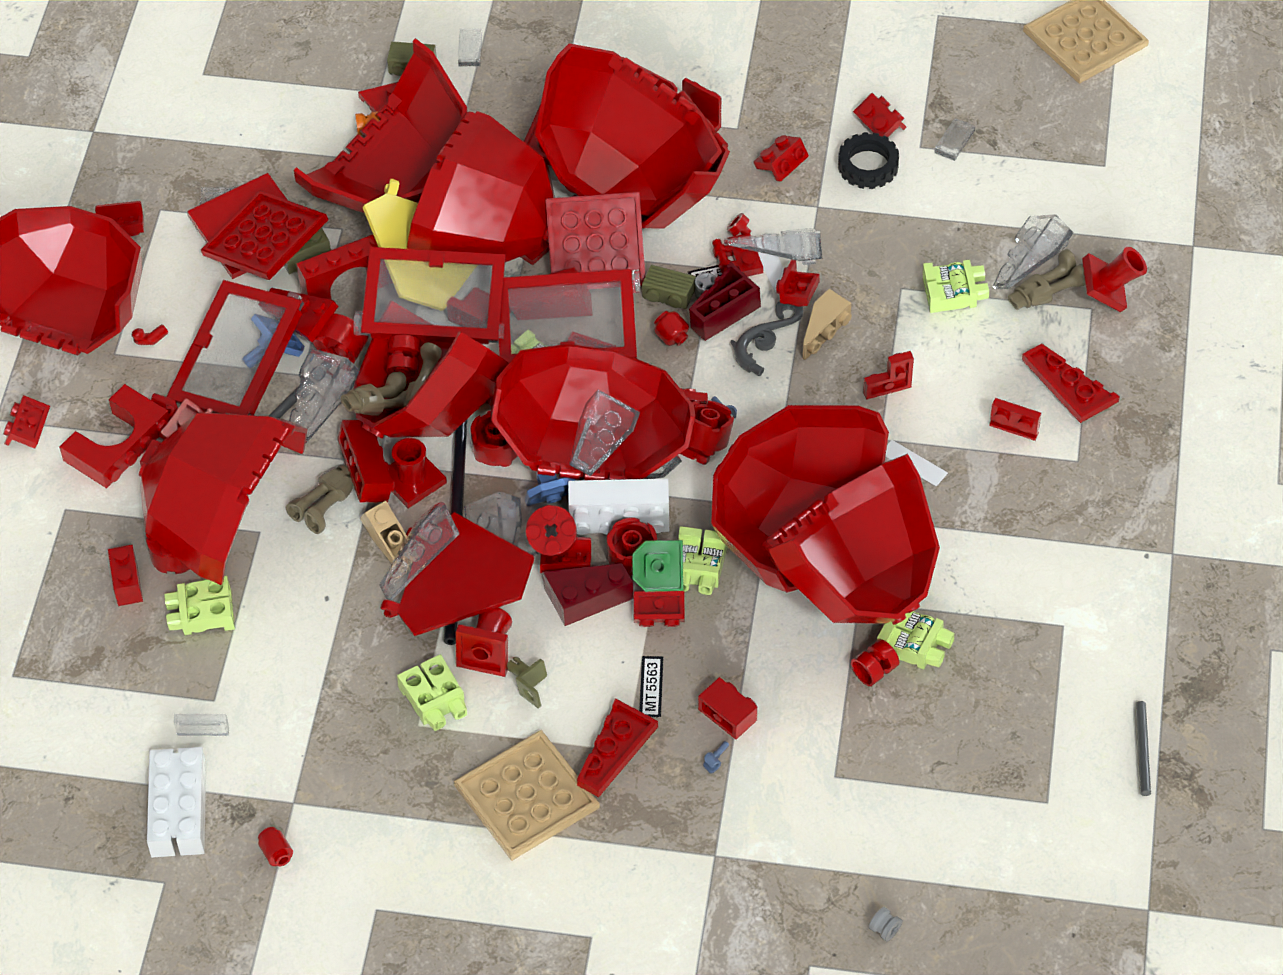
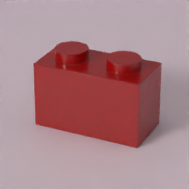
(125, 575)
(728, 707)

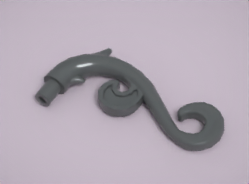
(768, 337)

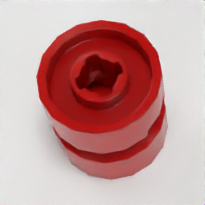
(403, 355)
(874, 663)

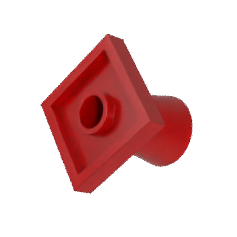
(1107, 281)
(413, 472)
(486, 645)

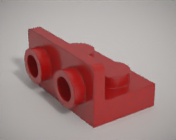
(27, 422)

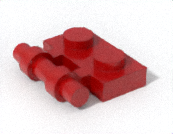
(744, 259)

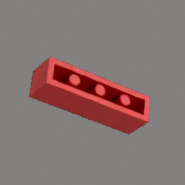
(365, 462)

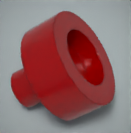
(739, 225)

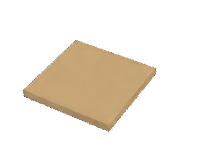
(1085, 37)
(526, 795)

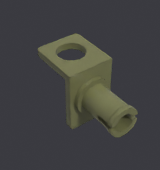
(528, 678)

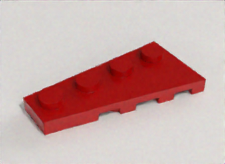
(314, 314)
(1069, 384)
(620, 739)

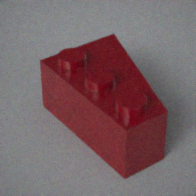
(725, 303)
(587, 590)

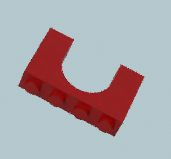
(320, 272)
(107, 463)

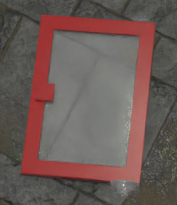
(432, 295)
(570, 309)
(237, 349)

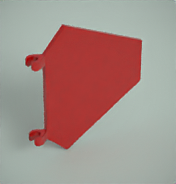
(464, 580)

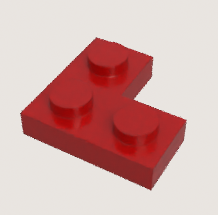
(896, 378)

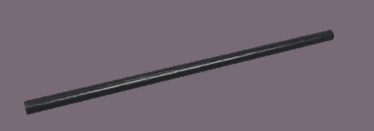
(457, 499)

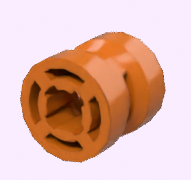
(362, 120)

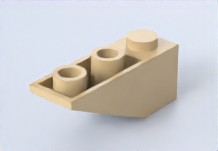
(826, 318)
(384, 529)

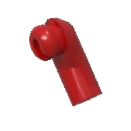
(152, 338)
(165, 402)

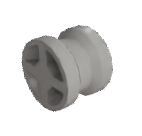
(703, 282)
(885, 924)

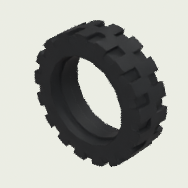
(873, 143)

